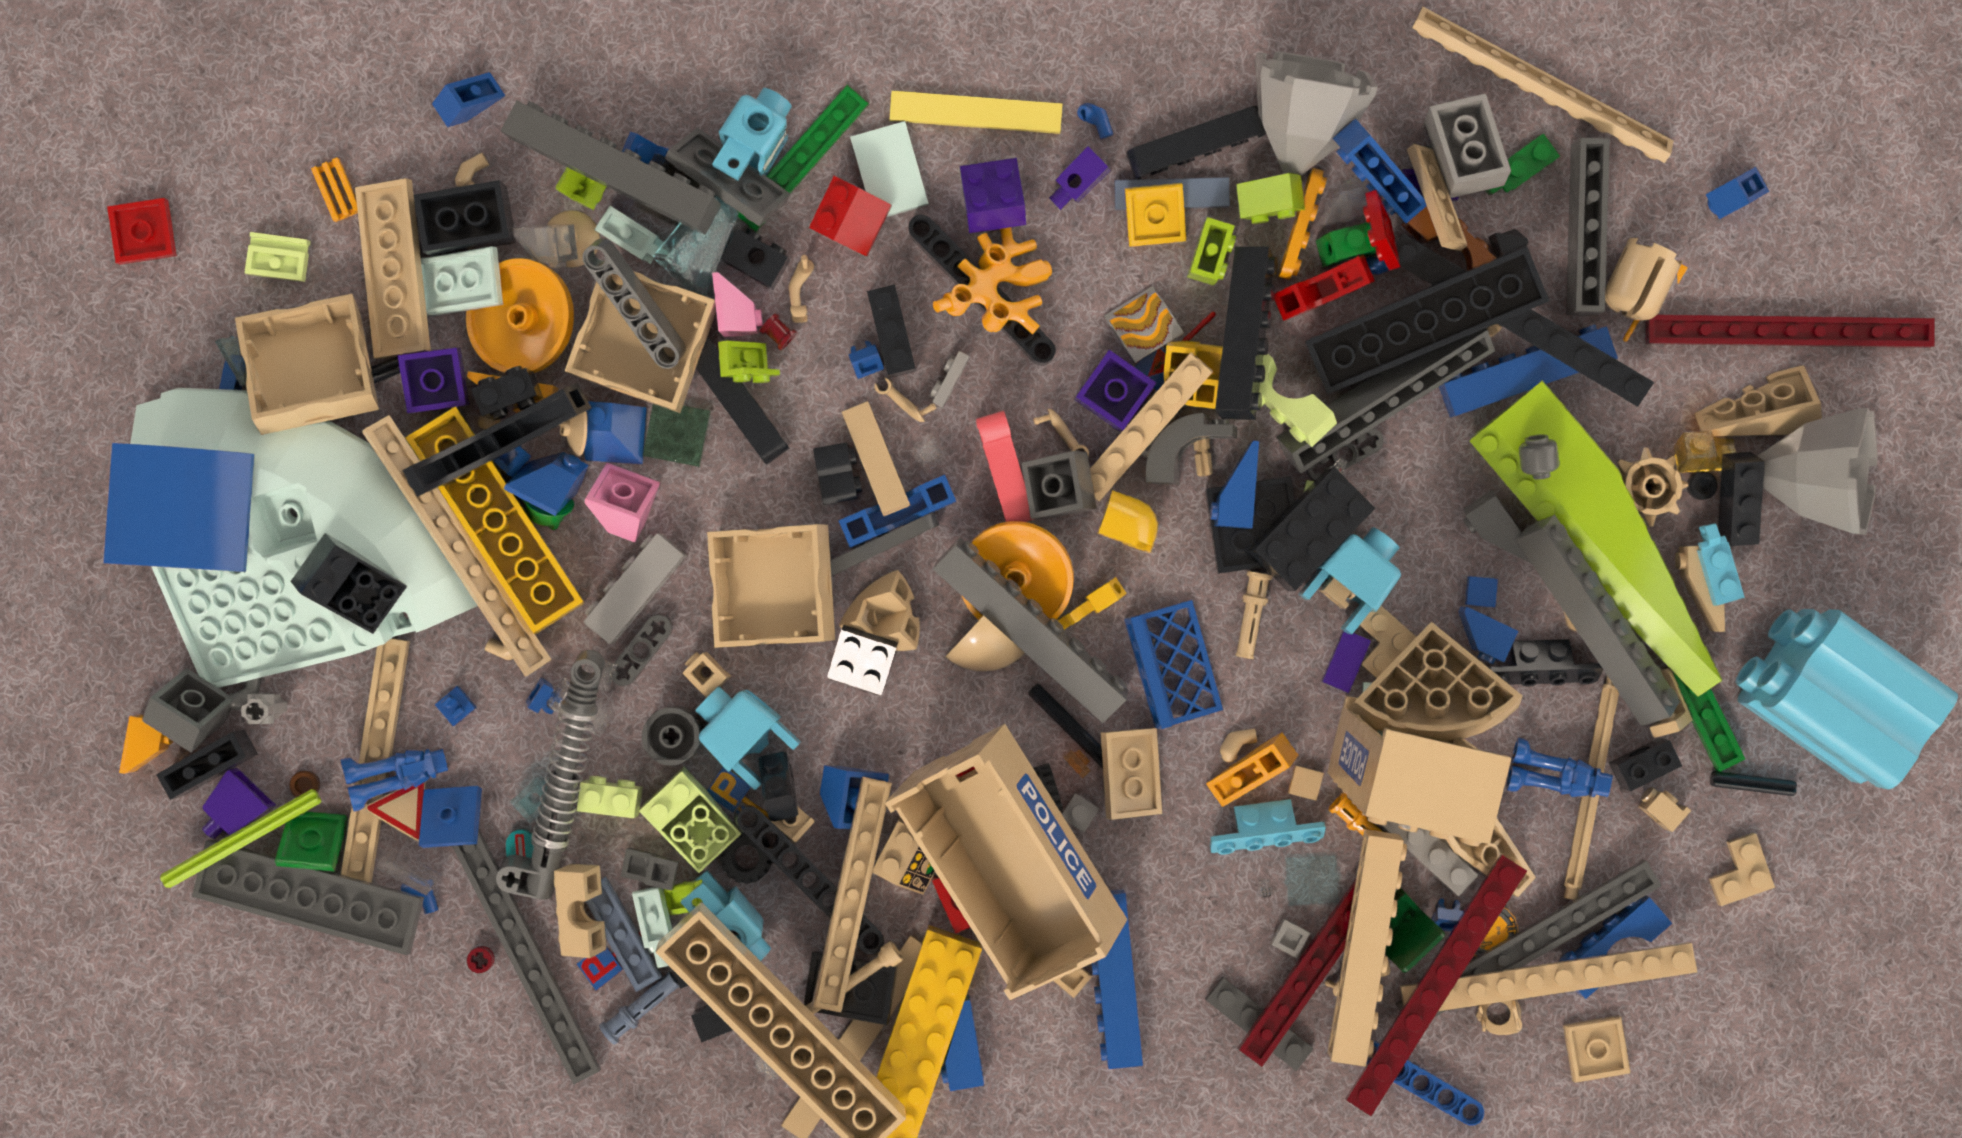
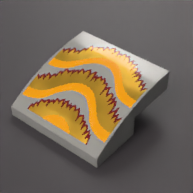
(1143, 324)

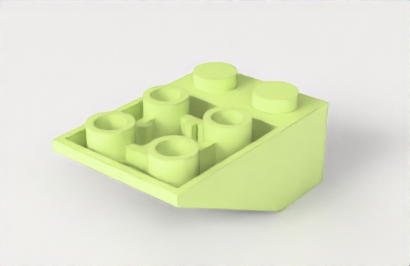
(690, 820)

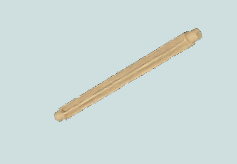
(1588, 804)

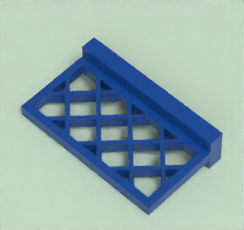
(1150, 672)

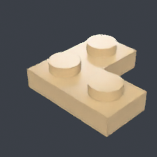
(1391, 640)
(1750, 873)

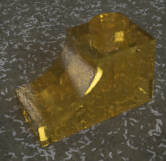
(1701, 451)

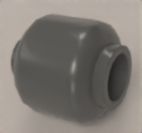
(1539, 456)

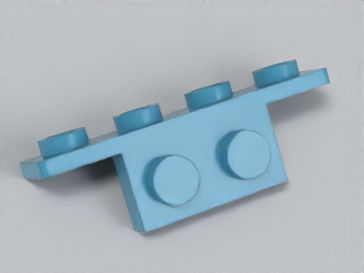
(1265, 826)

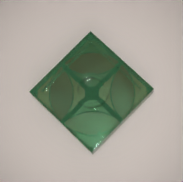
(677, 435)

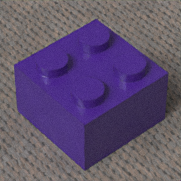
(993, 195)
(433, 380)
(1115, 391)

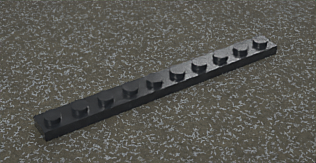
(1537, 329)

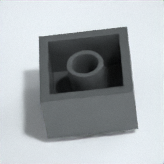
(1059, 485)
(188, 709)

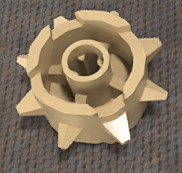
(1664, 482)

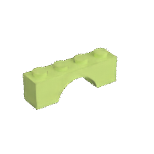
(1305, 416)

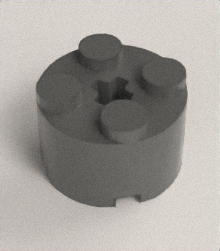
(662, 747)

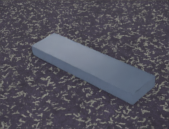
(1196, 191)
(624, 937)

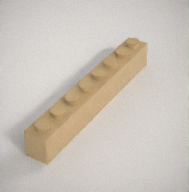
(1365, 947)

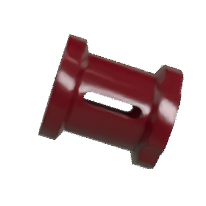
(778, 331)

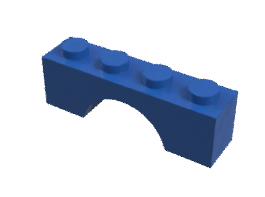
(922, 499)
(1638, 919)

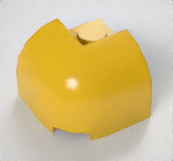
(1210, 355)
(1129, 522)

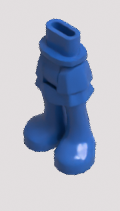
(410, 768)
(1574, 777)

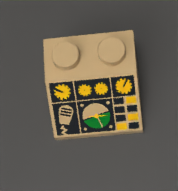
(904, 861)

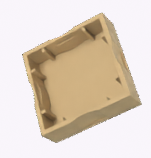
(615, 358)
(306, 364)
(771, 586)

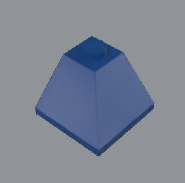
(615, 433)
(549, 481)
(840, 792)

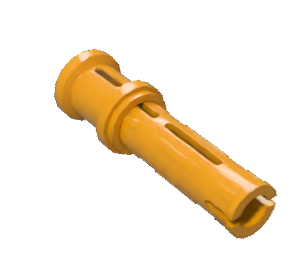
(1351, 815)

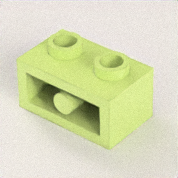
(609, 798)

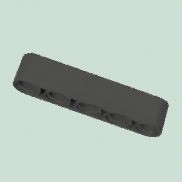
(634, 289)

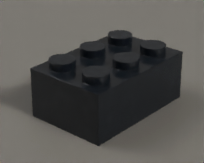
(464, 218)

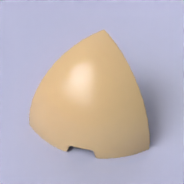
(886, 611)
(984, 648)

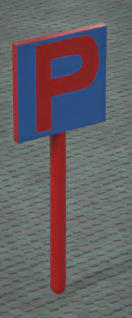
(600, 968)

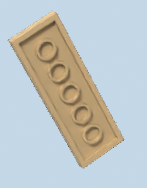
(392, 268)

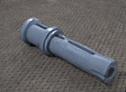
(629, 1016)

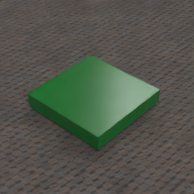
(312, 841)

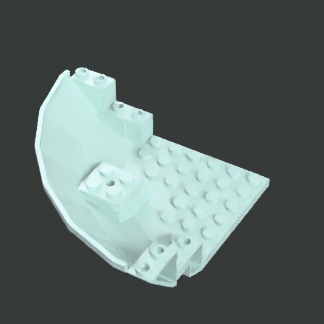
(256, 619)

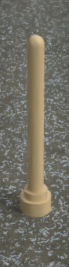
(887, 956)

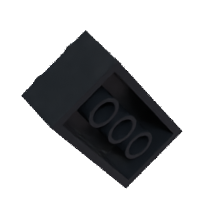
(1311, 529)

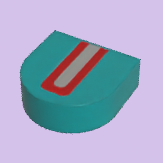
(519, 843)

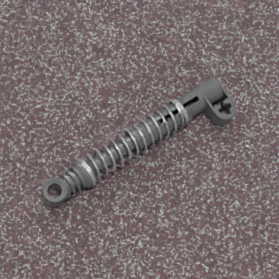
(561, 787)

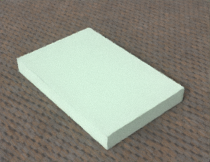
(890, 167)
(462, 281)

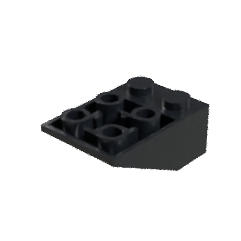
(347, 584)

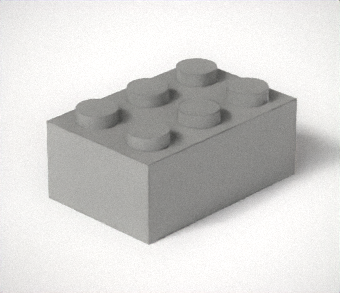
(1467, 145)

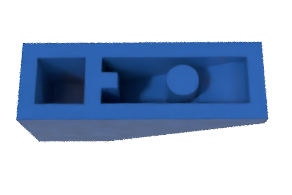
(1237, 497)
(962, 1058)

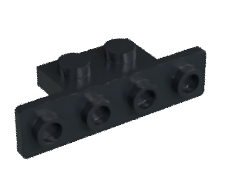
(1546, 663)

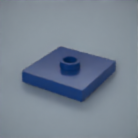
(450, 816)

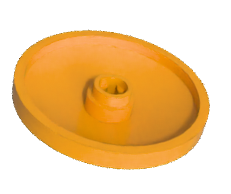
(530, 324)
(1031, 560)

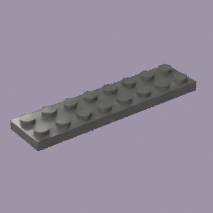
(312, 899)

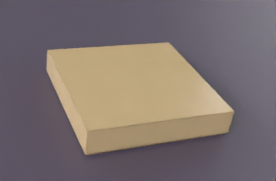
(1596, 1049)

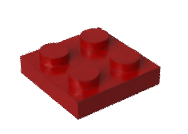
(141, 231)
(1382, 233)

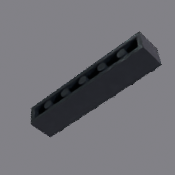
(1246, 332)

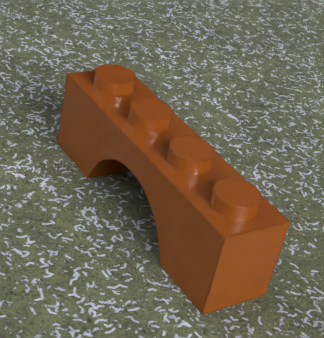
(1423, 230)

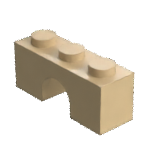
(577, 932)

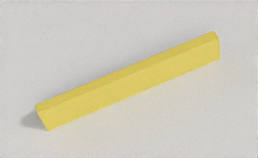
(976, 112)

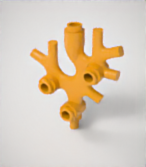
(995, 268)

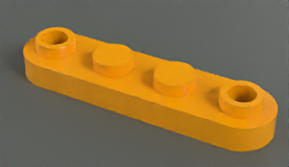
(1299, 236)

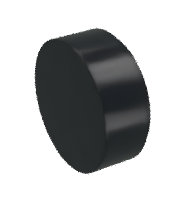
(1702, 485)

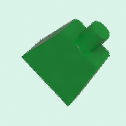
(1345, 245)

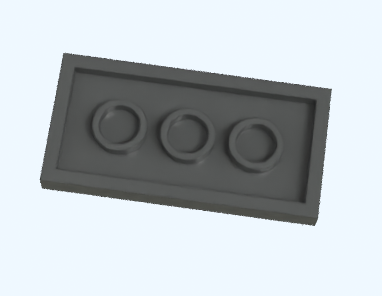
(751, 195)

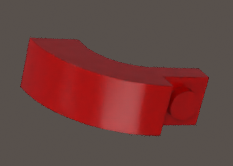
(1323, 288)

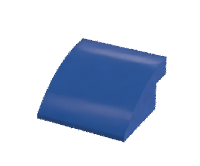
(178, 507)

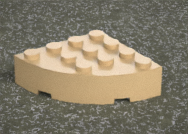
(1437, 692)

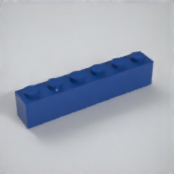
(1514, 375)
(1118, 1000)

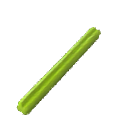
(240, 838)

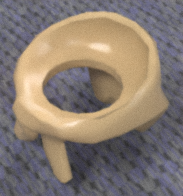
(1512, 1026)

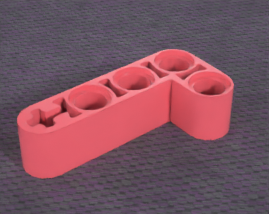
(1004, 466)

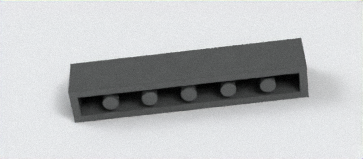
(1587, 227)

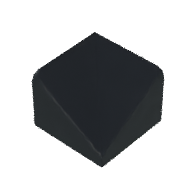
(1507, 242)

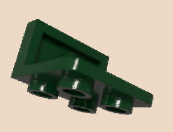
(1412, 933)

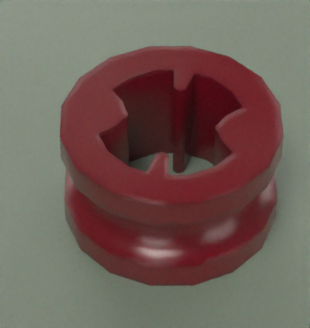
(487, 954)

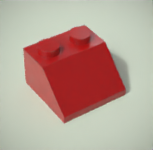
(850, 216)

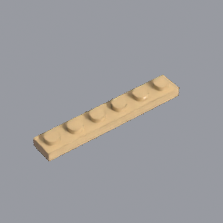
(1148, 424)

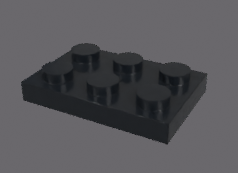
(866, 1001)

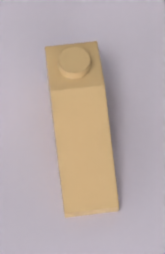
(1692, 575)

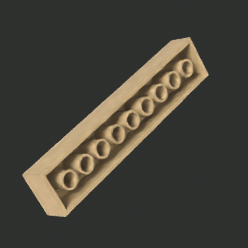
(779, 1027)

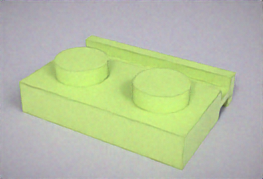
(277, 257)

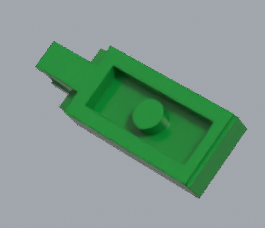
(1527, 163)

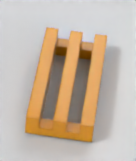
(326, 167)

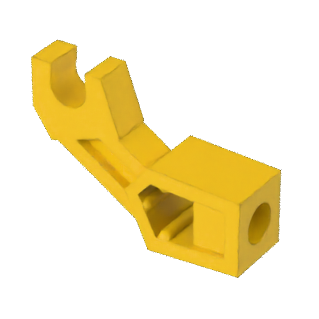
(1096, 601)

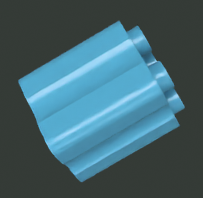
(1845, 696)

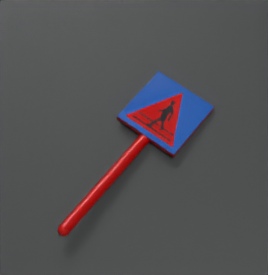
(1154, 363)

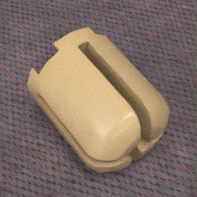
(1641, 280)

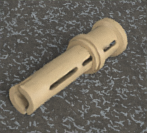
(1255, 599)

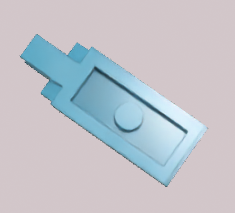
(1718, 566)

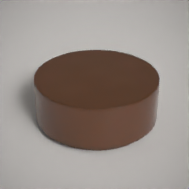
(303, 782)

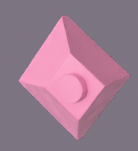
(734, 310)
(622, 501)

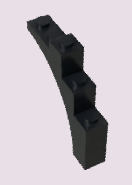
(497, 440)

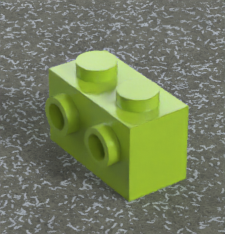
(1270, 197)
(1211, 250)

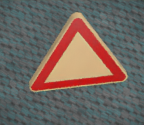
(401, 810)

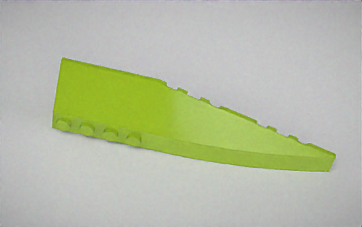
(1602, 523)

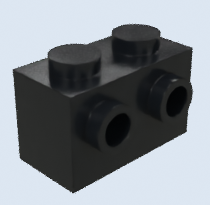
(507, 393)

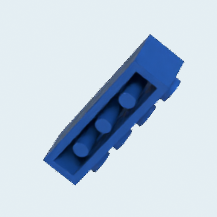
(1380, 170)

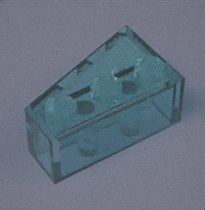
(695, 256)

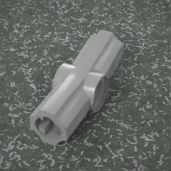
(263, 708)

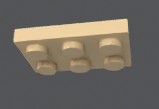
(1131, 773)

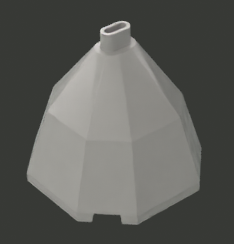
(1307, 104)
(1825, 470)

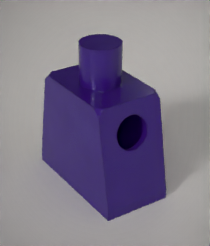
(1091, 171)
(234, 804)

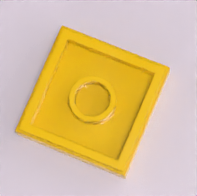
(1155, 214)

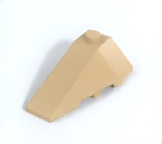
(1770, 410)
(1485, 854)

